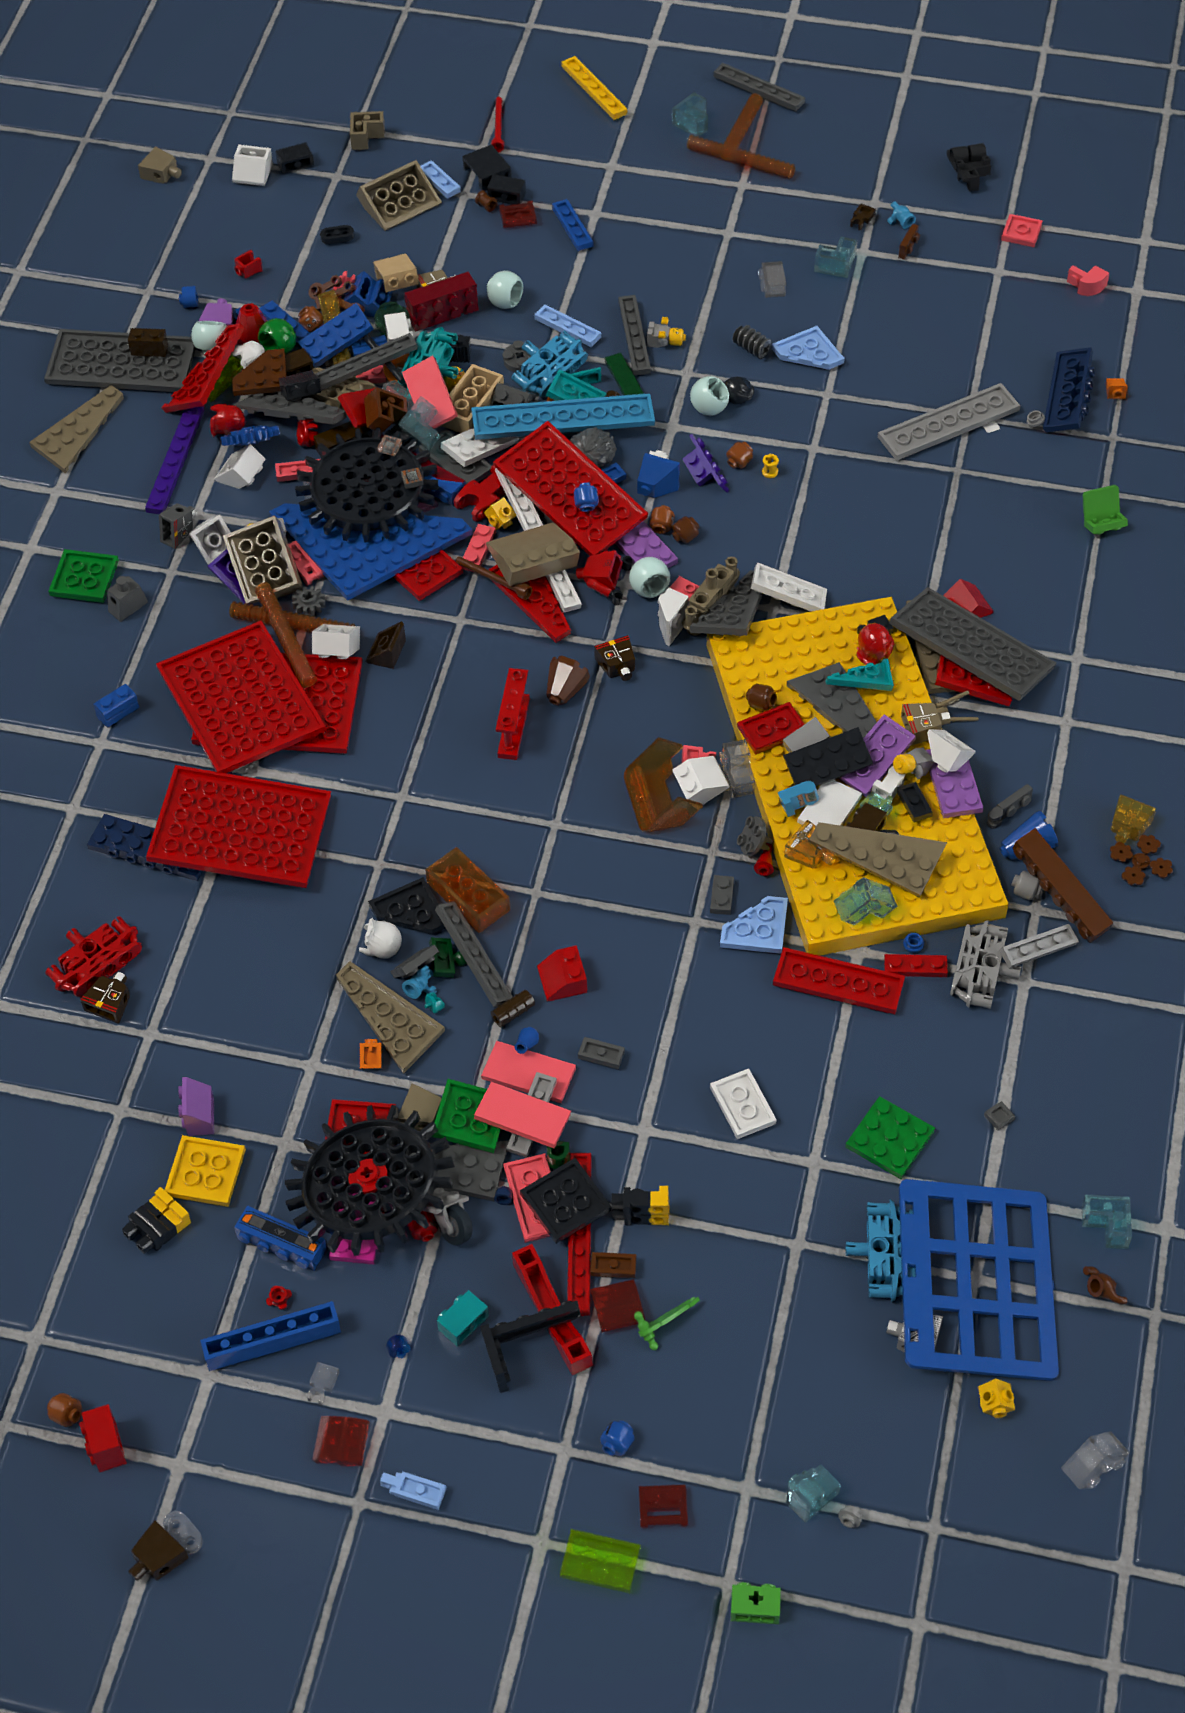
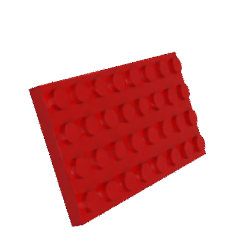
(548, 472)

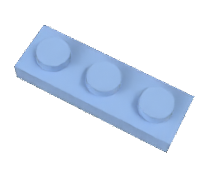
(440, 179)

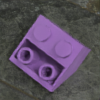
(196, 1107)

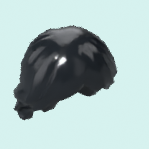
(739, 390)

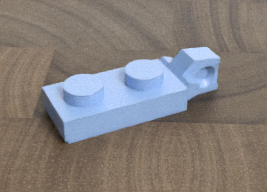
(414, 1489)

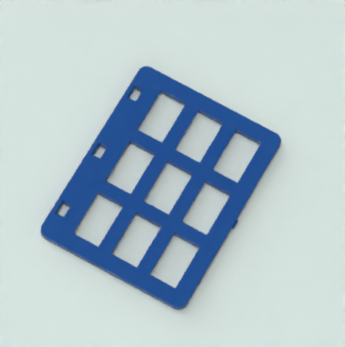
(917, 1290)

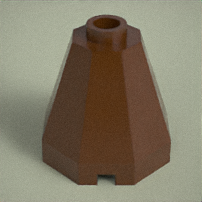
(565, 679)

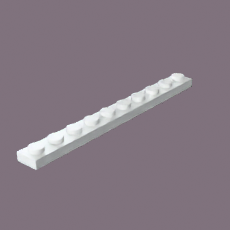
(530, 519)

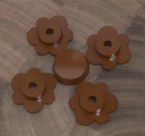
(1140, 860)

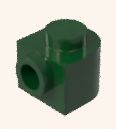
(559, 1155)

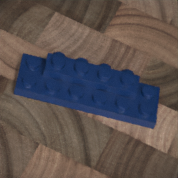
(1069, 390)
(131, 842)

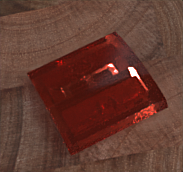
(616, 1305)
(341, 1440)

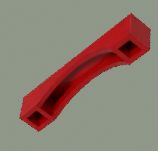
(536, 1282)

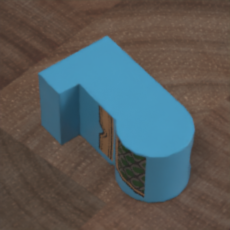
(798, 797)

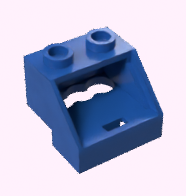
(375, 294)

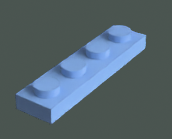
(562, 322)

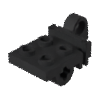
(970, 164)

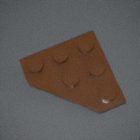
(261, 374)

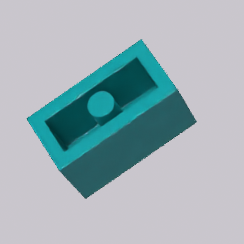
(462, 1317)

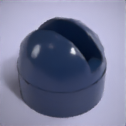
(503, 1195)

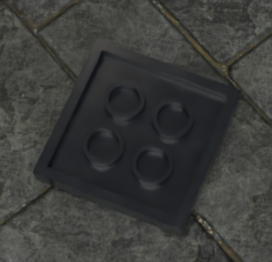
(565, 1200)

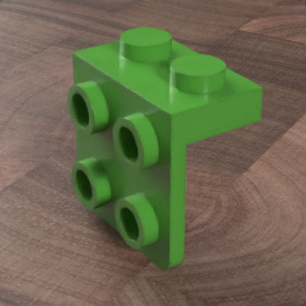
(1102, 510)

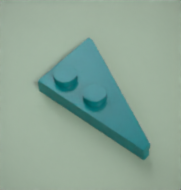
(867, 676)

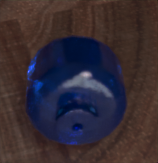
(398, 1346)

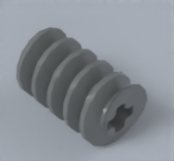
(752, 341)

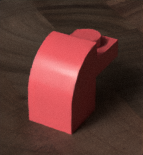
(1088, 283)

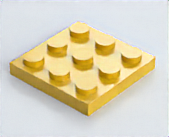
(205, 1170)

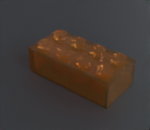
(472, 890)

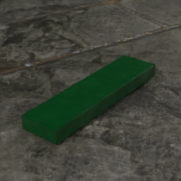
(623, 375)

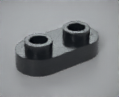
(337, 234)

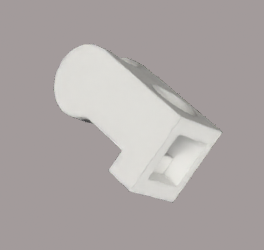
(889, 784)

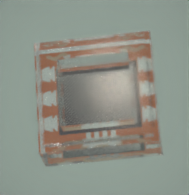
(389, 445)

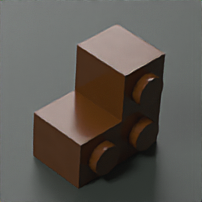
(383, 408)

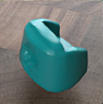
(433, 1002)

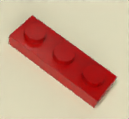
(916, 965)

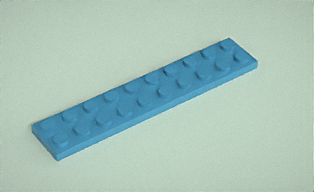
(564, 415)

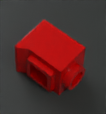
(246, 265)

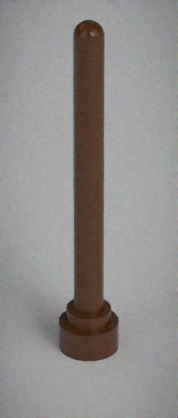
(522, 590)

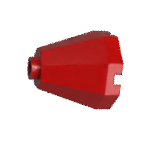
(252, 320)

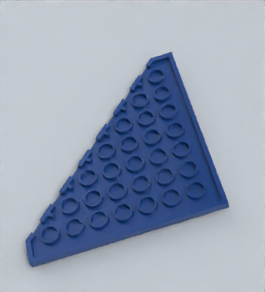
(361, 565)

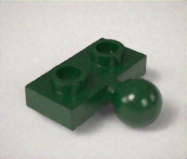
(444, 960)

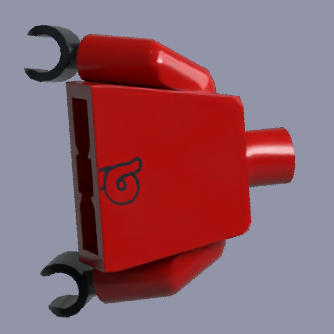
(602, 573)

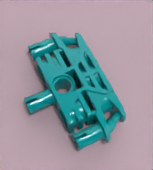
(433, 345)

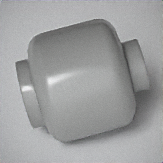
(1026, 885)

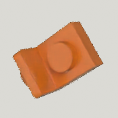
(1116, 388)
(371, 1054)

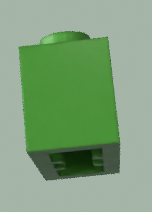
(768, 1603)

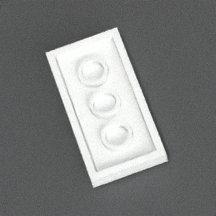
(468, 450)
(788, 588)

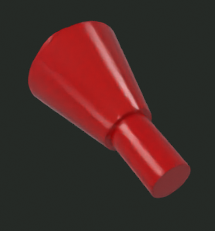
(764, 864)

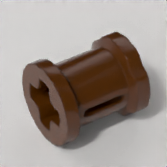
(486, 201)

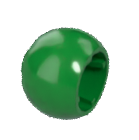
(277, 335)

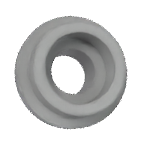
(1035, 418)
(850, 1516)

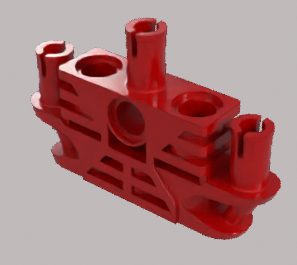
(106, 956)

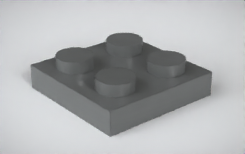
(410, 965)

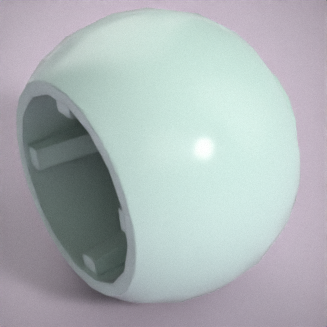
(505, 289)
(205, 334)
(709, 396)
(649, 577)

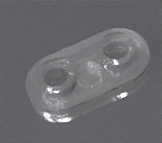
(184, 1532)

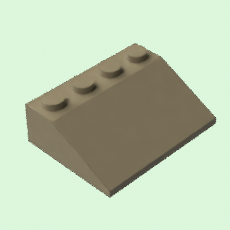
(398, 195)
(534, 553)
(261, 556)

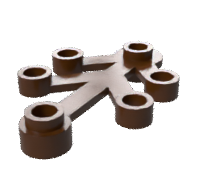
(321, 288)

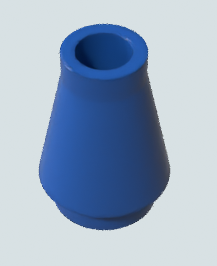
(527, 1039)

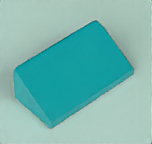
(589, 376)

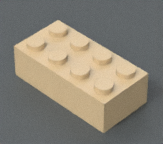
(473, 390)

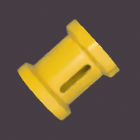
(769, 465)

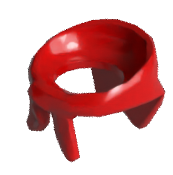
(305, 436)

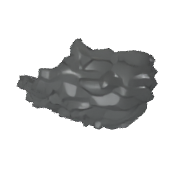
(596, 445)

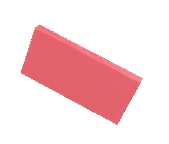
(427, 381)
(518, 1070)
(522, 1114)
(519, 1175)

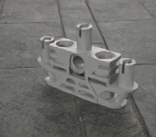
(986, 976)

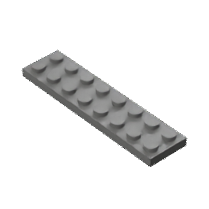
(948, 421)

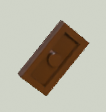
(908, 242)
(613, 1265)

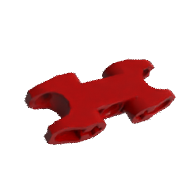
(480, 495)

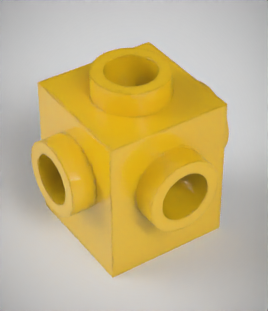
(500, 514)
(996, 1398)

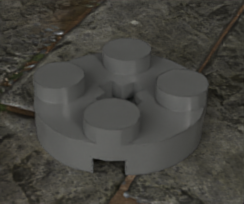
(510, 356)

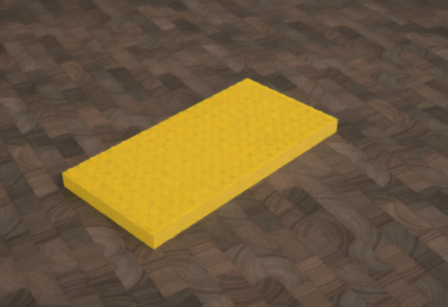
(964, 880)

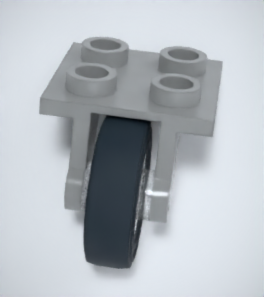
(453, 1219)

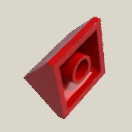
(969, 597)

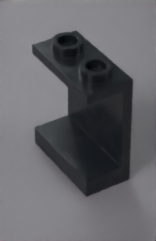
(485, 163)

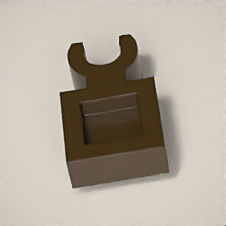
(862, 214)

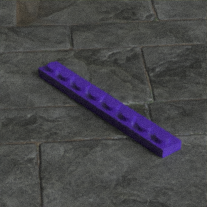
(174, 460)

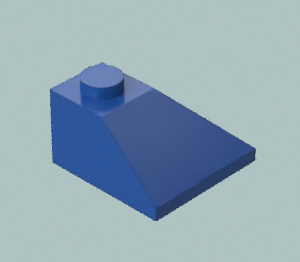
(658, 476)

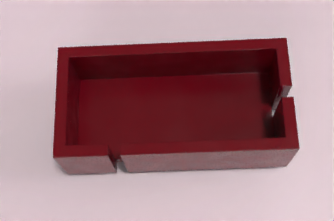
(441, 301)

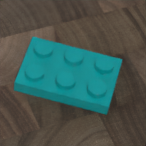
(569, 387)

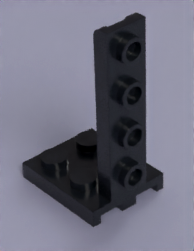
(521, 1327)

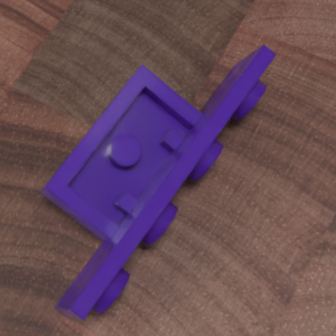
(701, 465)

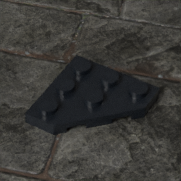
(409, 907)

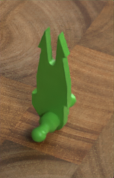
(646, 1329)

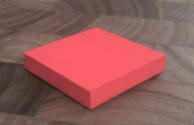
(1022, 230)

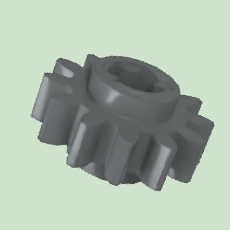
(308, 601)

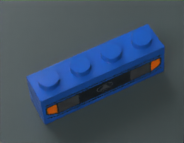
(279, 1238)

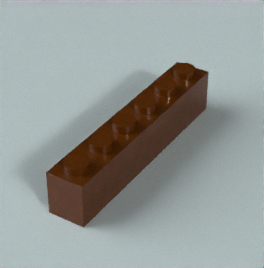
(1062, 885)

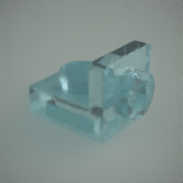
(879, 802)

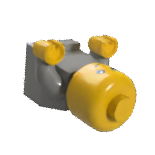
(661, 335)
(914, 762)

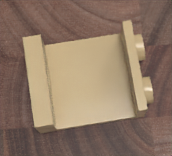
(396, 272)

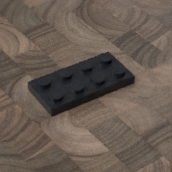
(829, 758)

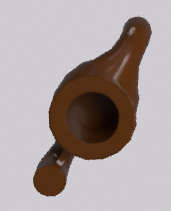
(1102, 1285)

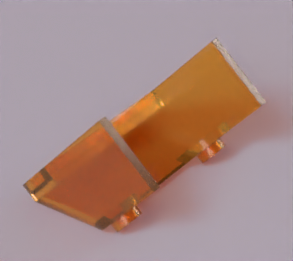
(649, 791)

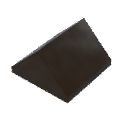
(387, 646)

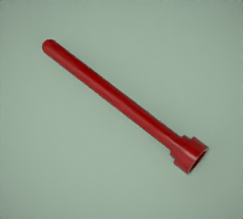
(497, 142)

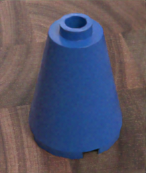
(1035, 821)

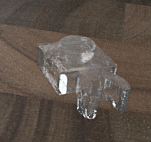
(321, 1380)

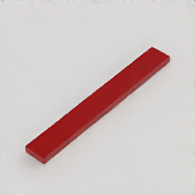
(580, 1254)

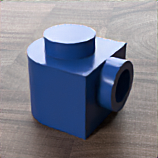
(189, 297)

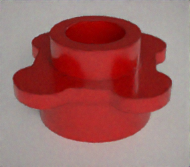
(278, 1291)

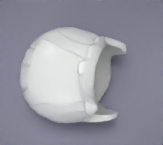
(248, 352)
(381, 939)

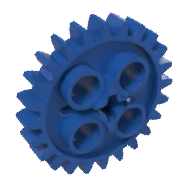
(250, 435)

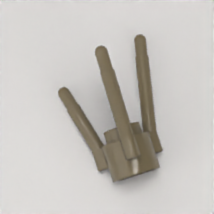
(942, 707)

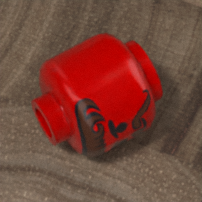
(421, 1233)

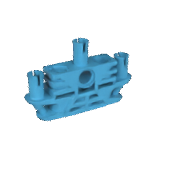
(547, 361)
(880, 1262)

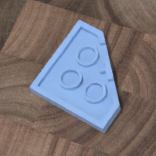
(810, 349)
(757, 927)

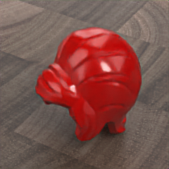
(227, 419)
(874, 644)

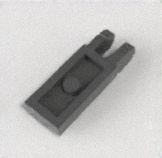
(1009, 806)

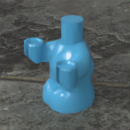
(901, 214)
(419, 983)

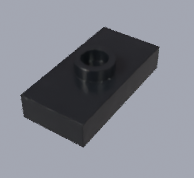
(914, 802)

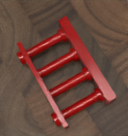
(512, 714)

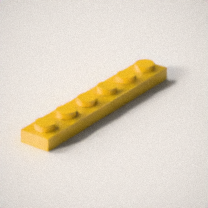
(594, 87)

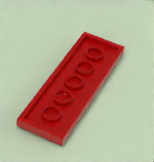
(839, 980)

